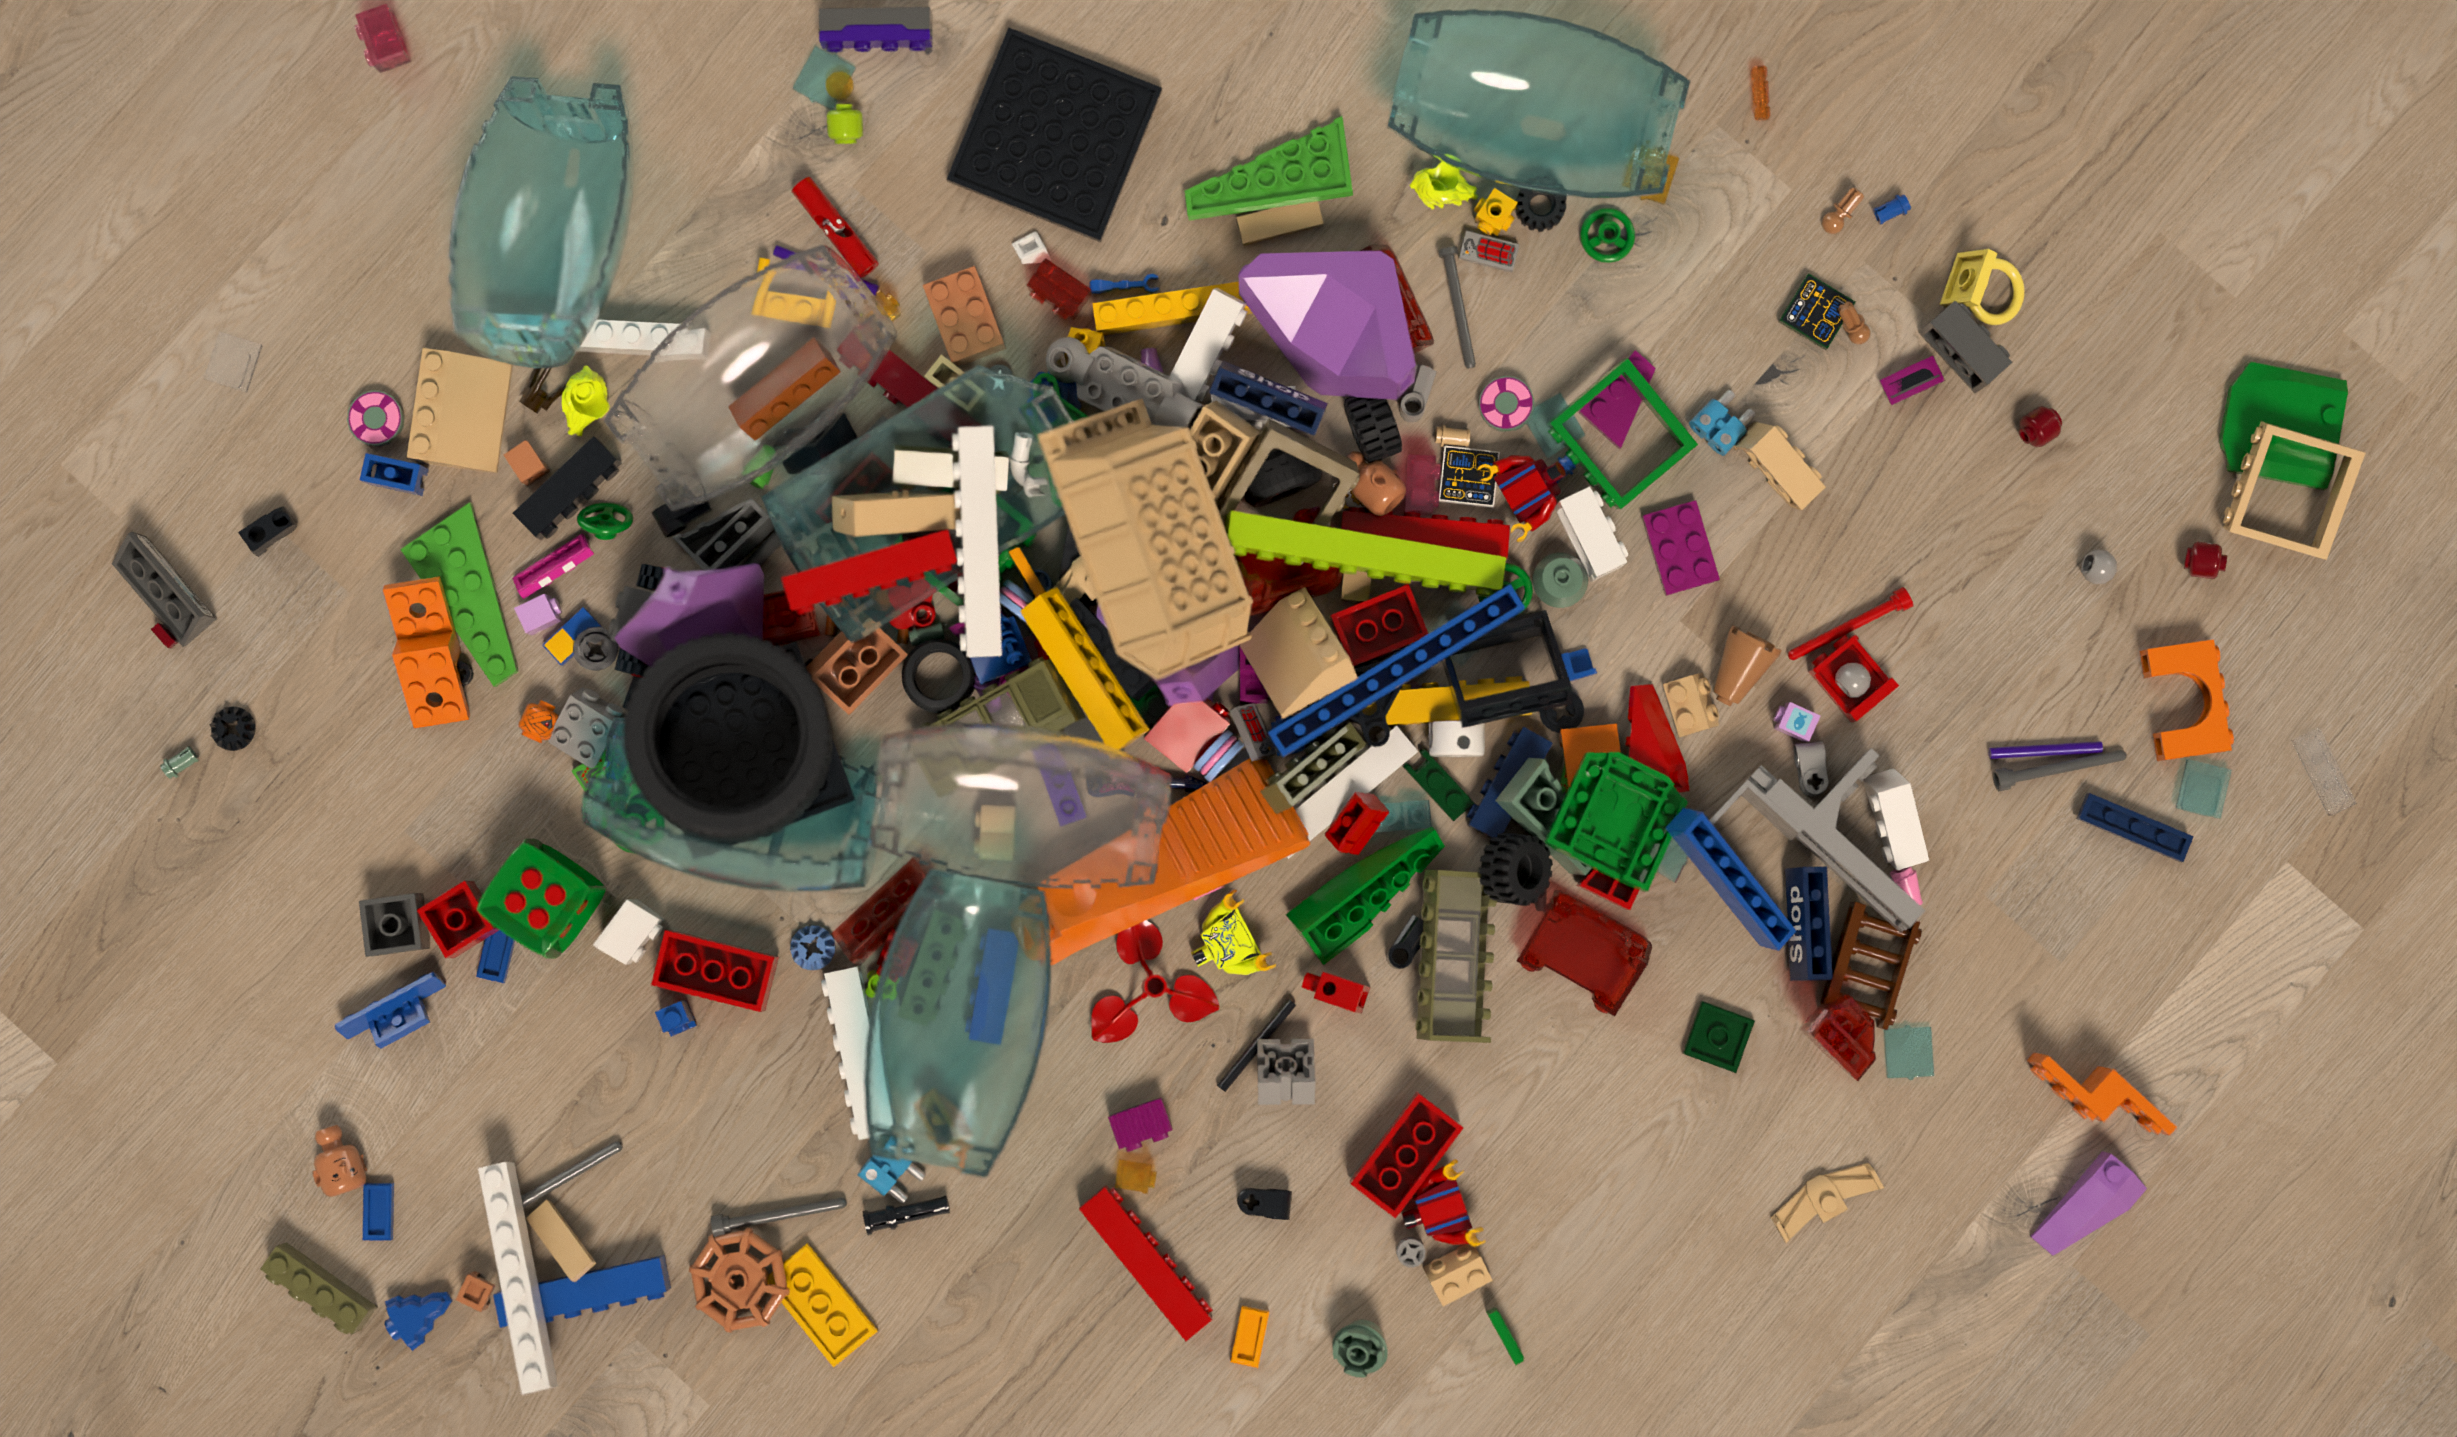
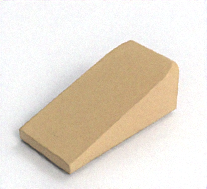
(1355, 587)

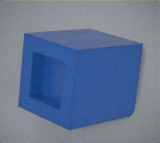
(1578, 664)

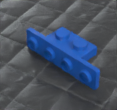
(395, 1014)

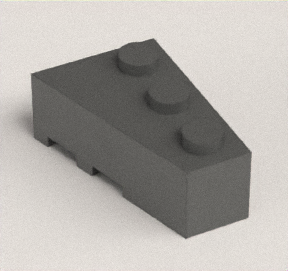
(728, 537)

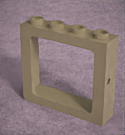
(1278, 436)

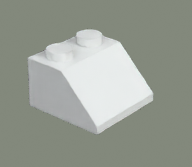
(630, 932)

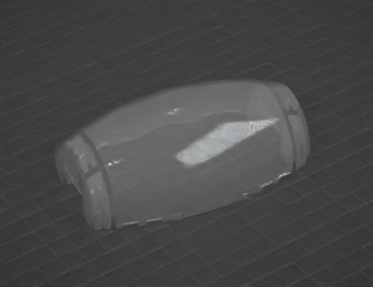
(681, 396)
(1020, 805)

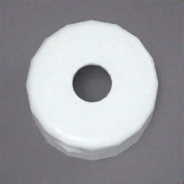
(1452, 740)

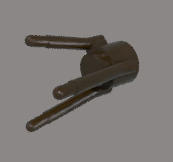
(534, 396)

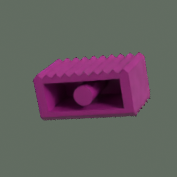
(1140, 1124)

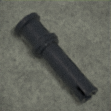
(892, 1217)

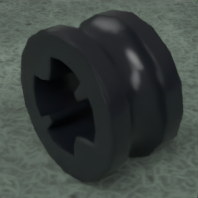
(469, 672)

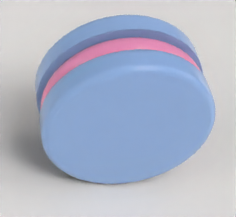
(1014, 598)
(1218, 755)

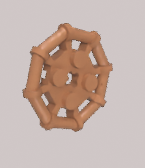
(754, 1278)

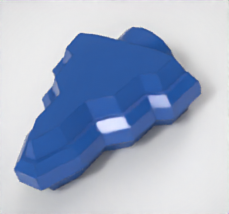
(415, 1316)

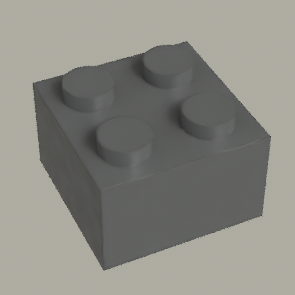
(393, 925)

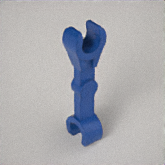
(1104, 286)

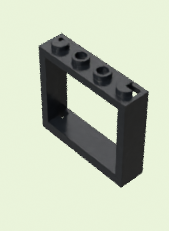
(1520, 700)

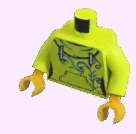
(1230, 941)

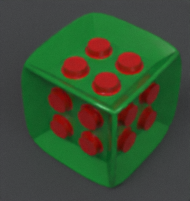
(541, 898)

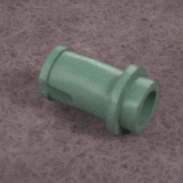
(922, 634)
(179, 762)

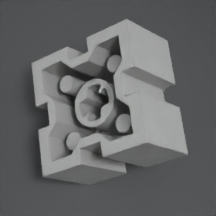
(1285, 1071)

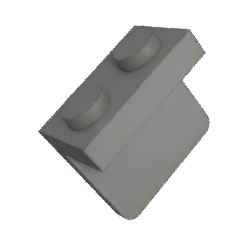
(585, 726)

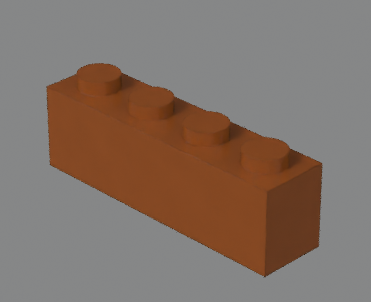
(784, 389)

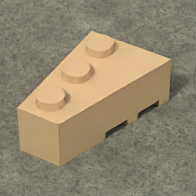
(1781, 464)

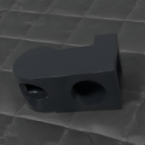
(268, 530)

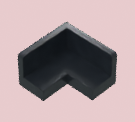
(830, 440)

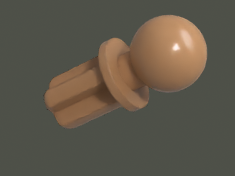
(1834, 221)
(1854, 324)

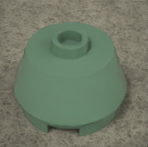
(1560, 580)
(1360, 1348)

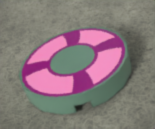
(1506, 404)
(375, 418)

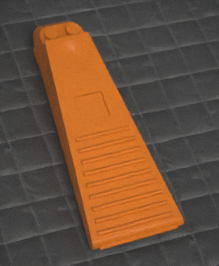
(1206, 843)

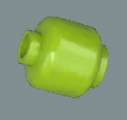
(845, 124)

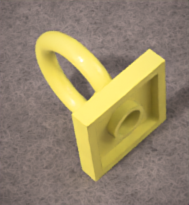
(1970, 278)

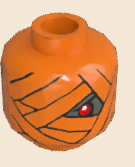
(538, 721)

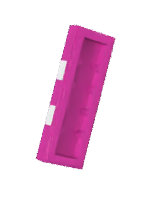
(552, 566)

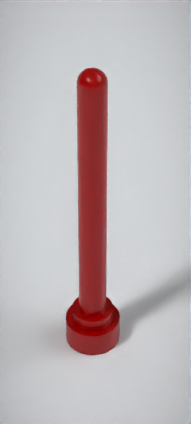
(1898, 601)

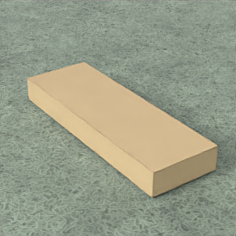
(1279, 222)
(560, 1240)

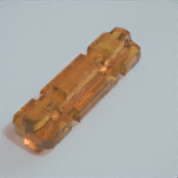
(1760, 93)

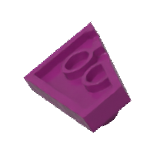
(1617, 404)

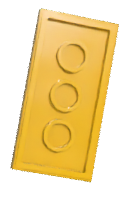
(823, 1306)

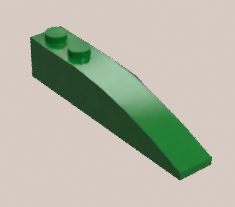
(1350, 901)

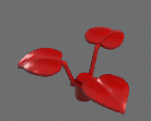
(1191, 995)

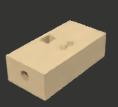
(894, 512)

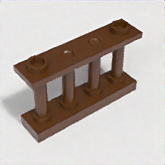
(1850, 944)

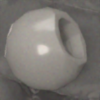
(2099, 567)
(1853, 679)

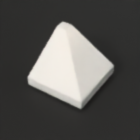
(1031, 249)

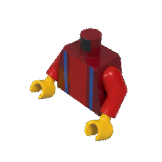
(1528, 488)
(1442, 1209)

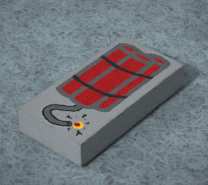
(1489, 251)
(1252, 732)

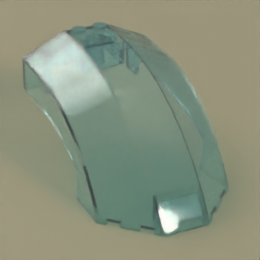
(865, 466)

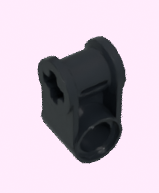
(1271, 1203)

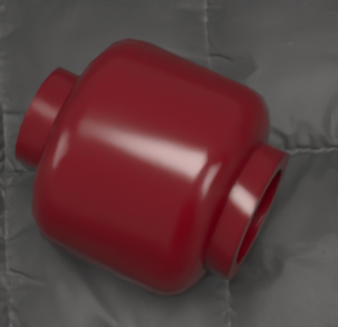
(2040, 426)
(2205, 560)

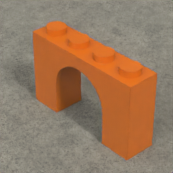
(2200, 664)

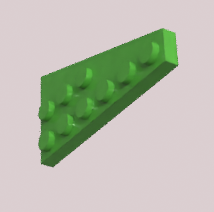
(1287, 175)
(457, 555)

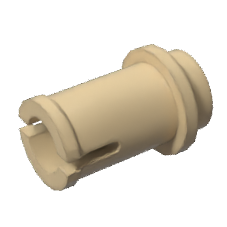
(1452, 436)

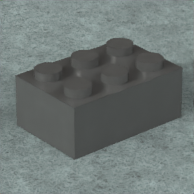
(1966, 346)

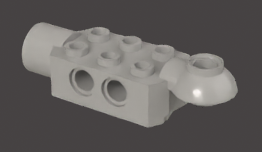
(1114, 379)

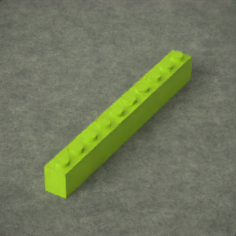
(1364, 553)

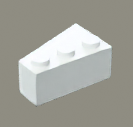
(1896, 819)

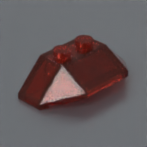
(1843, 1034)

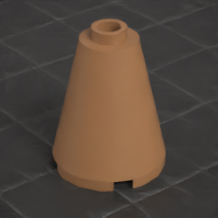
(1742, 665)

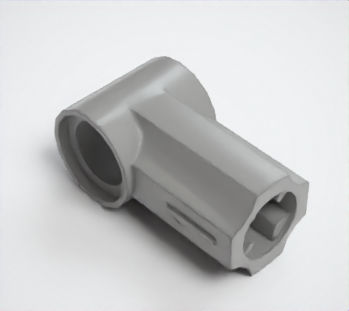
(1418, 393)

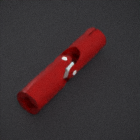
(833, 224)

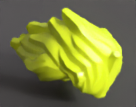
(1442, 186)
(584, 400)

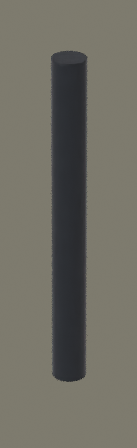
(1251, 1050)

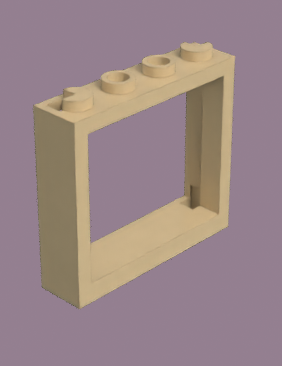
(2335, 505)

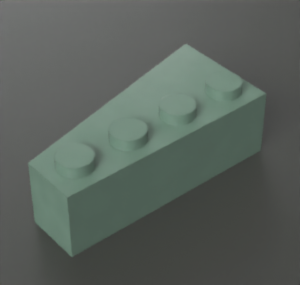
(1533, 803)

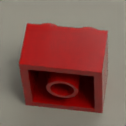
(455, 921)

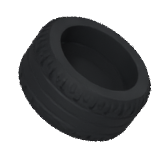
(909, 675)

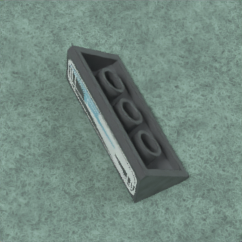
(162, 588)

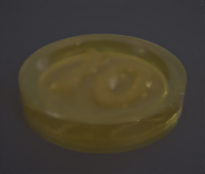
(839, 85)

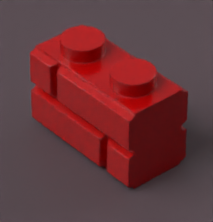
(1356, 823)

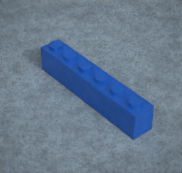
(1730, 879)
(598, 1289)

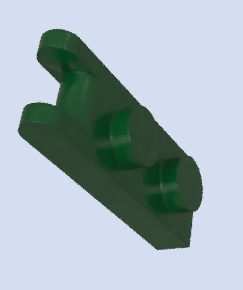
(1440, 786)

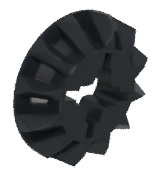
(596, 660)
(1566, 722)
(245, 727)

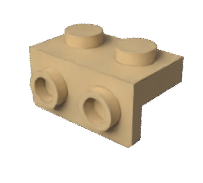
(1691, 704)
(1457, 1273)

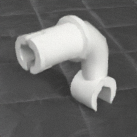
(1020, 460)

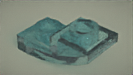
(1406, 816)

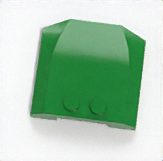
(2291, 401)
(1617, 818)

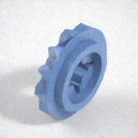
(824, 942)

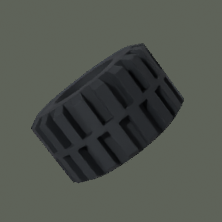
(1373, 427)
(1515, 869)

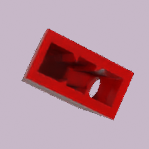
(1348, 993)

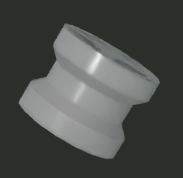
(1413, 1256)

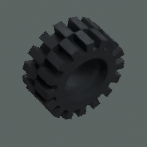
(1536, 221)

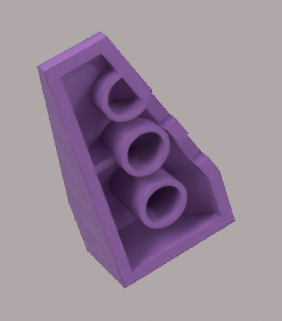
(2094, 1200)

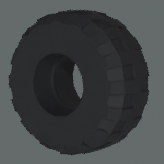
(1279, 478)

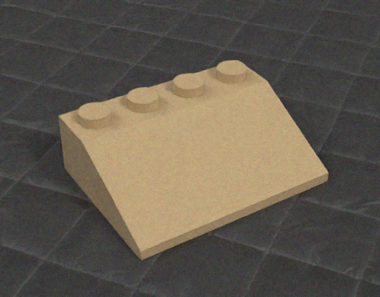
(459, 411)
(1297, 654)

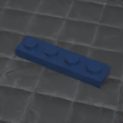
(2134, 827)

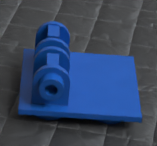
(1013, 654)

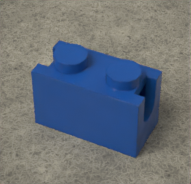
(393, 474)

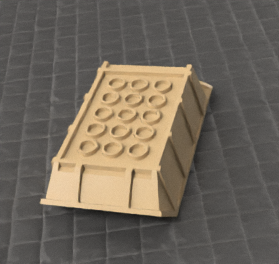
(1149, 538)

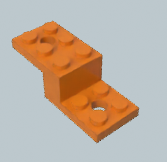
(426, 652)
(2100, 1094)

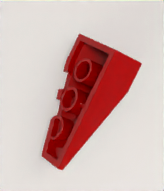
(1652, 737)

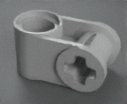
(1811, 761)

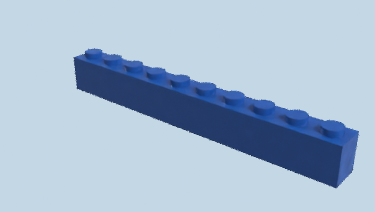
(1396, 671)

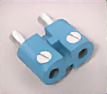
(1718, 426)
(884, 1172)

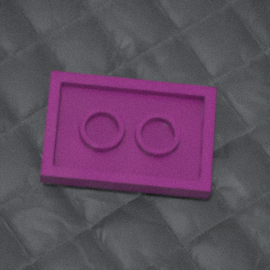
(1680, 548)

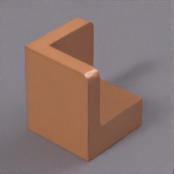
(526, 463)
(475, 1292)

